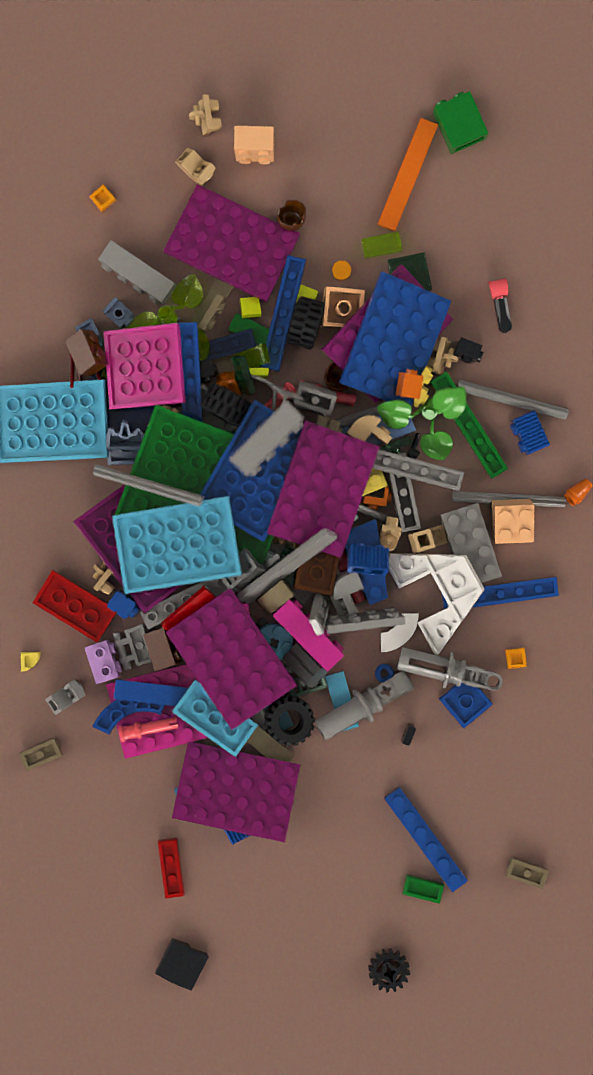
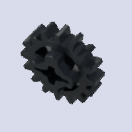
(397, 967)

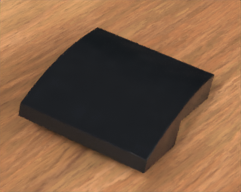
(181, 964)

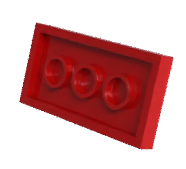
(74, 606)

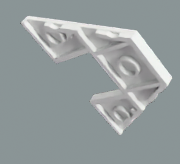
(456, 582)

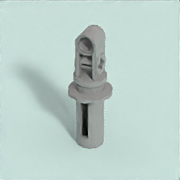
(455, 672)
(363, 705)

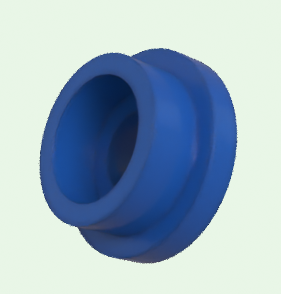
(384, 667)

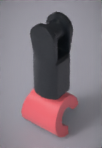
(498, 291)

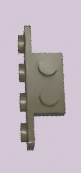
(212, 305)

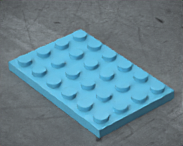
(53, 421)
(176, 545)

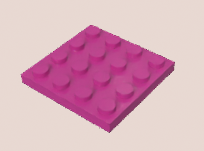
(144, 366)

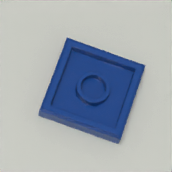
(465, 703)

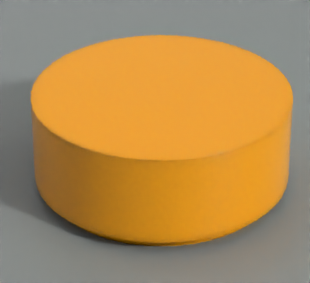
(341, 270)

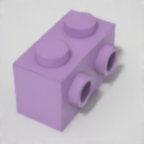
(103, 661)

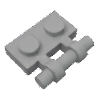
(137, 645)

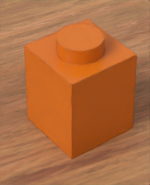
(409, 384)

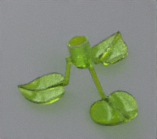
(188, 294)

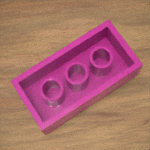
(297, 623)

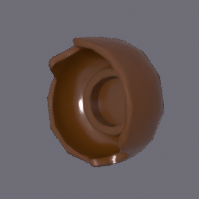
(291, 215)
(332, 377)

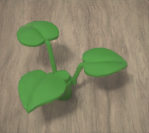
(445, 401)

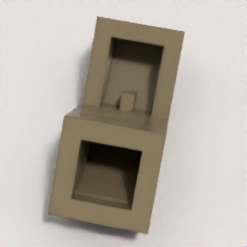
(275, 597)

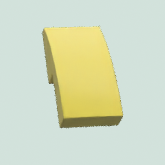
(426, 379)

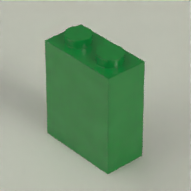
(460, 122)

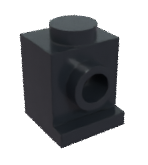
(468, 351)
(208, 371)

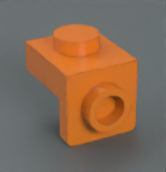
(374, 502)

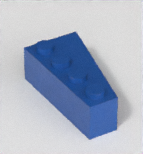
(373, 585)

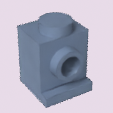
(113, 308)

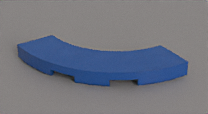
(119, 709)

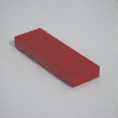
(193, 604)
(171, 868)

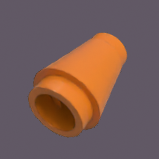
(577, 492)

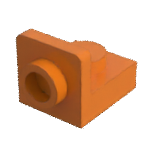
(228, 381)

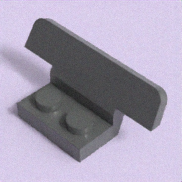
(250, 570)

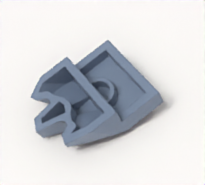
(123, 444)

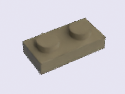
(41, 754)
(526, 873)

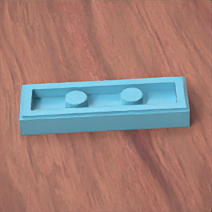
(339, 691)

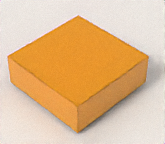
(102, 198)
(515, 658)

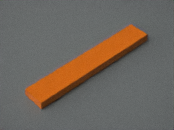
(407, 174)

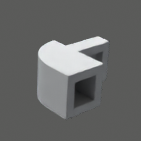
(346, 584)
(65, 696)

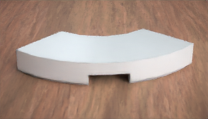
(399, 634)

